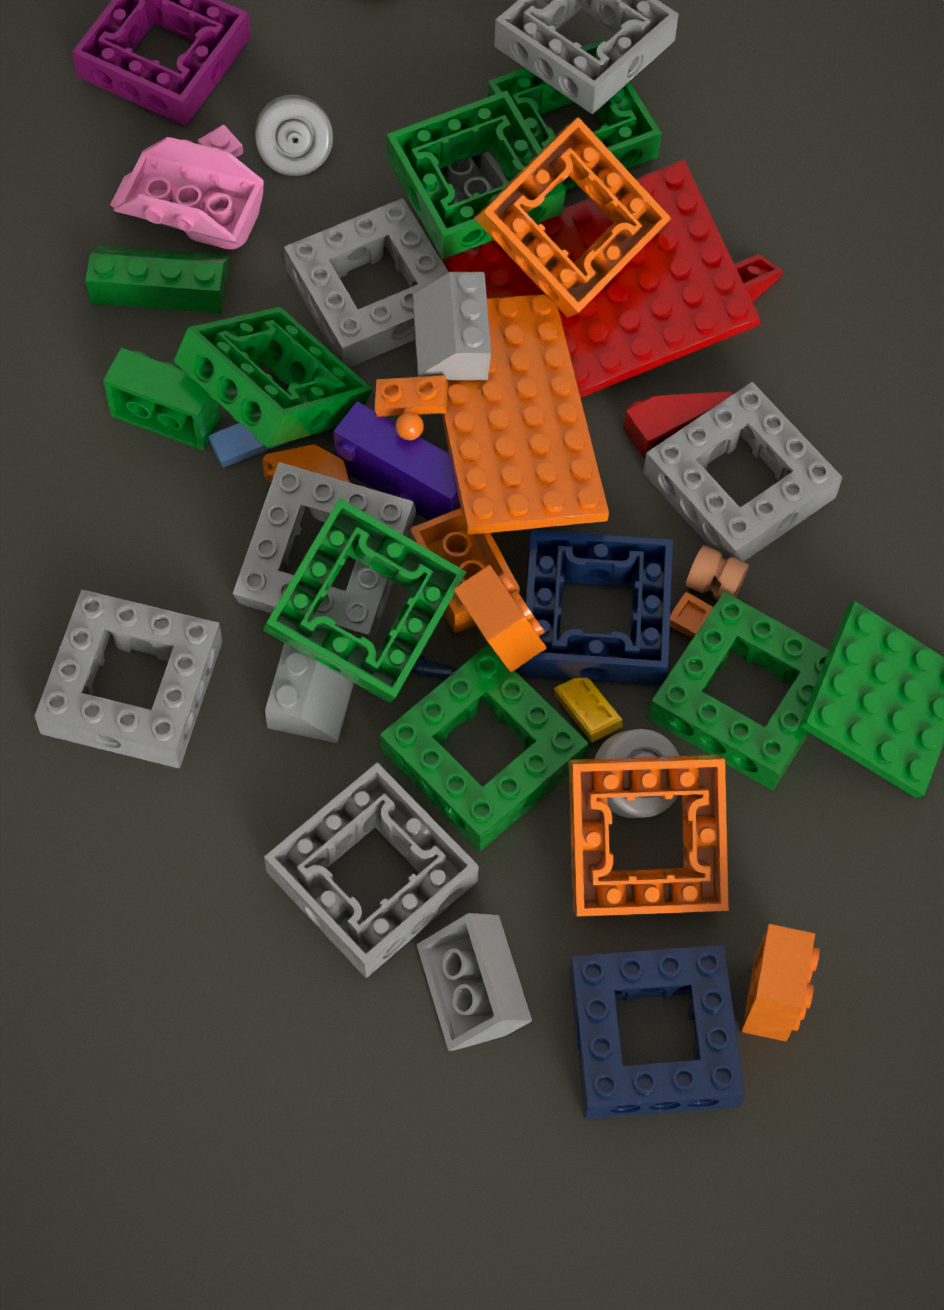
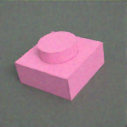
(222, 139)

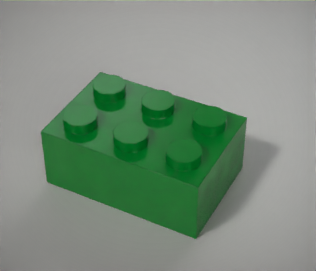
(160, 399)

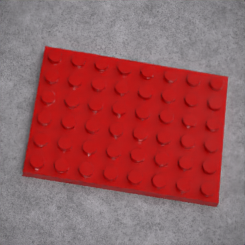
(658, 307)

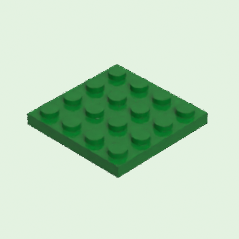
(880, 700)

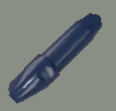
(432, 669)

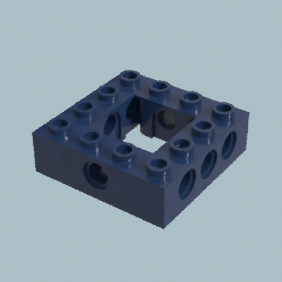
(601, 561)
(665, 1087)

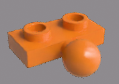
(409, 398)

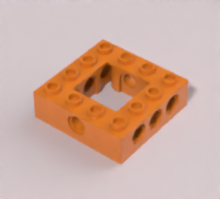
(607, 183)
(704, 875)

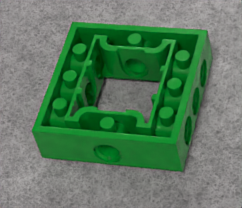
(627, 124)
(451, 137)
(226, 364)
(394, 556)
(719, 730)
(474, 810)

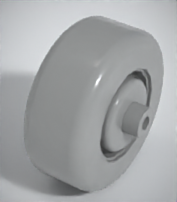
(293, 135)
(638, 744)

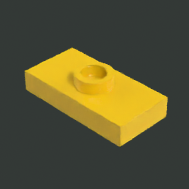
(588, 708)

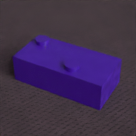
(396, 465)

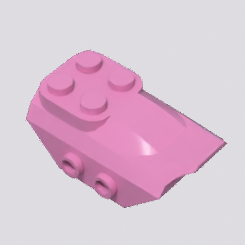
(193, 191)

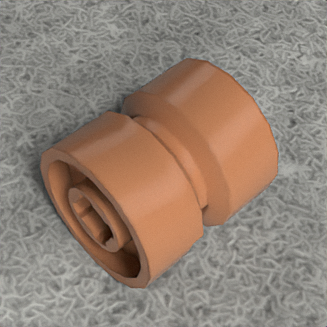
(716, 574)

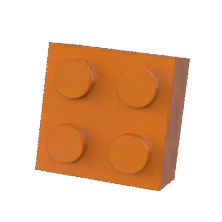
(502, 617)

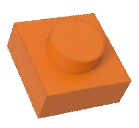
(689, 615)

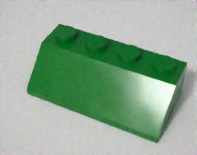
(157, 278)

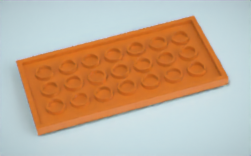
(523, 433)

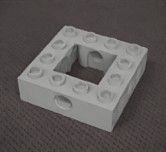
(530, 38)
(326, 256)
(802, 473)
(262, 574)
(154, 735)
(369, 803)

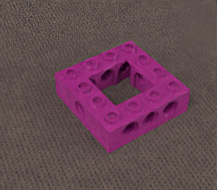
(108, 59)

